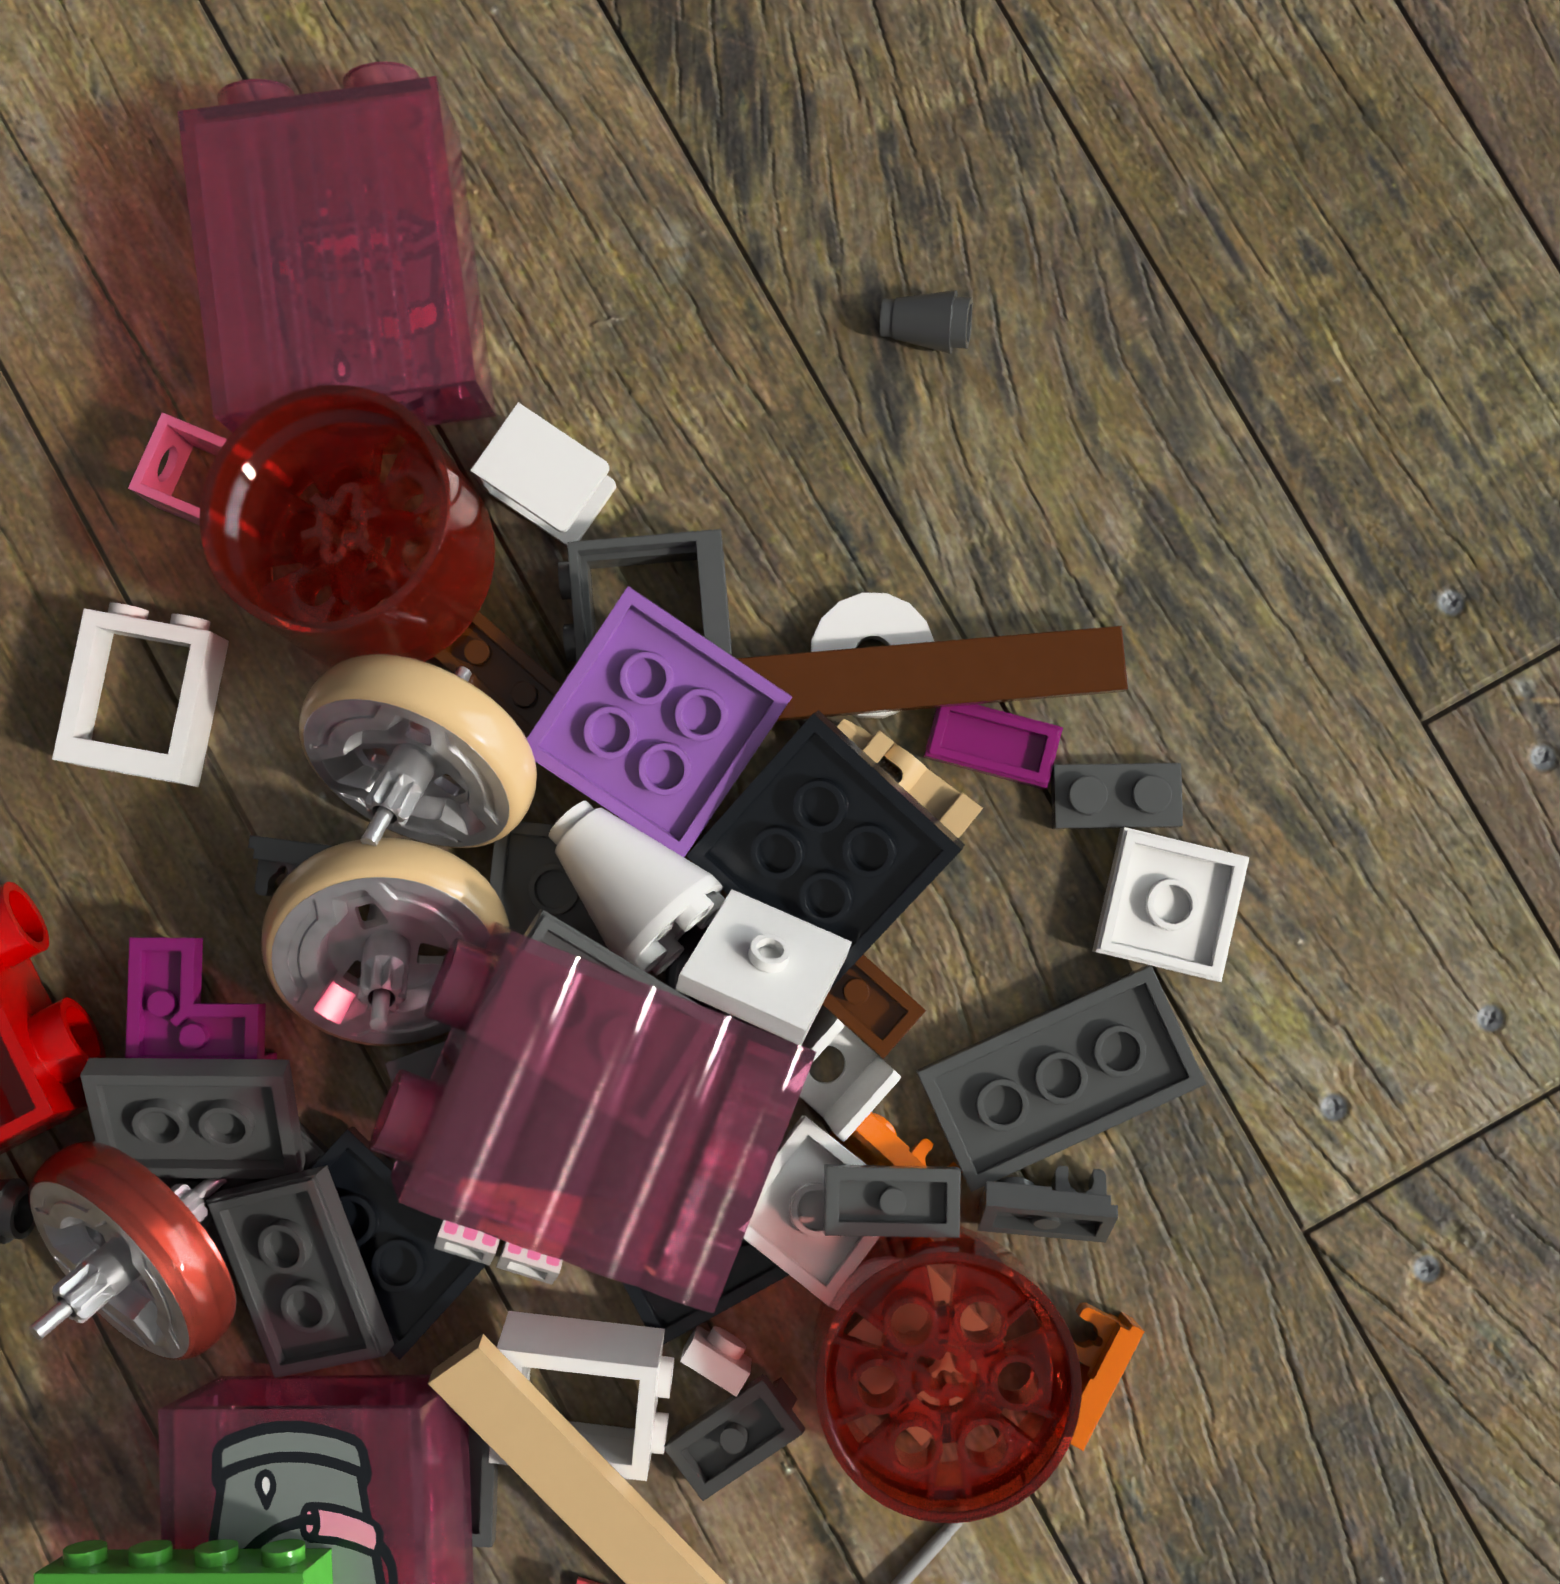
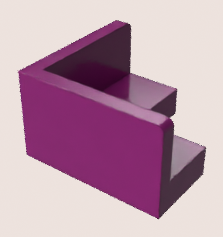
(168, 1013)

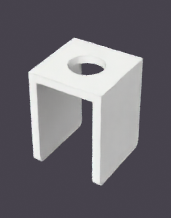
(544, 475)
(858, 1088)

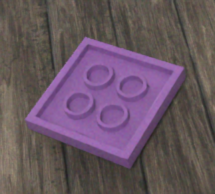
(656, 722)

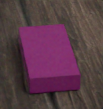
(994, 743)

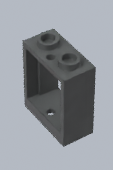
(576, 579)

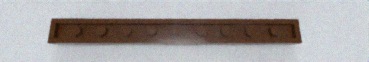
(862, 997)

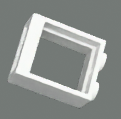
(195, 705)
(599, 1350)

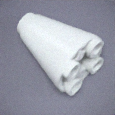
(633, 886)

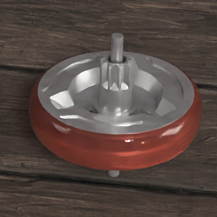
(131, 1251)

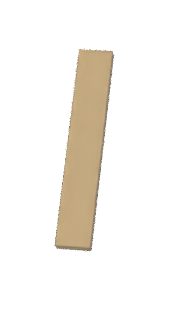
(565, 1468)

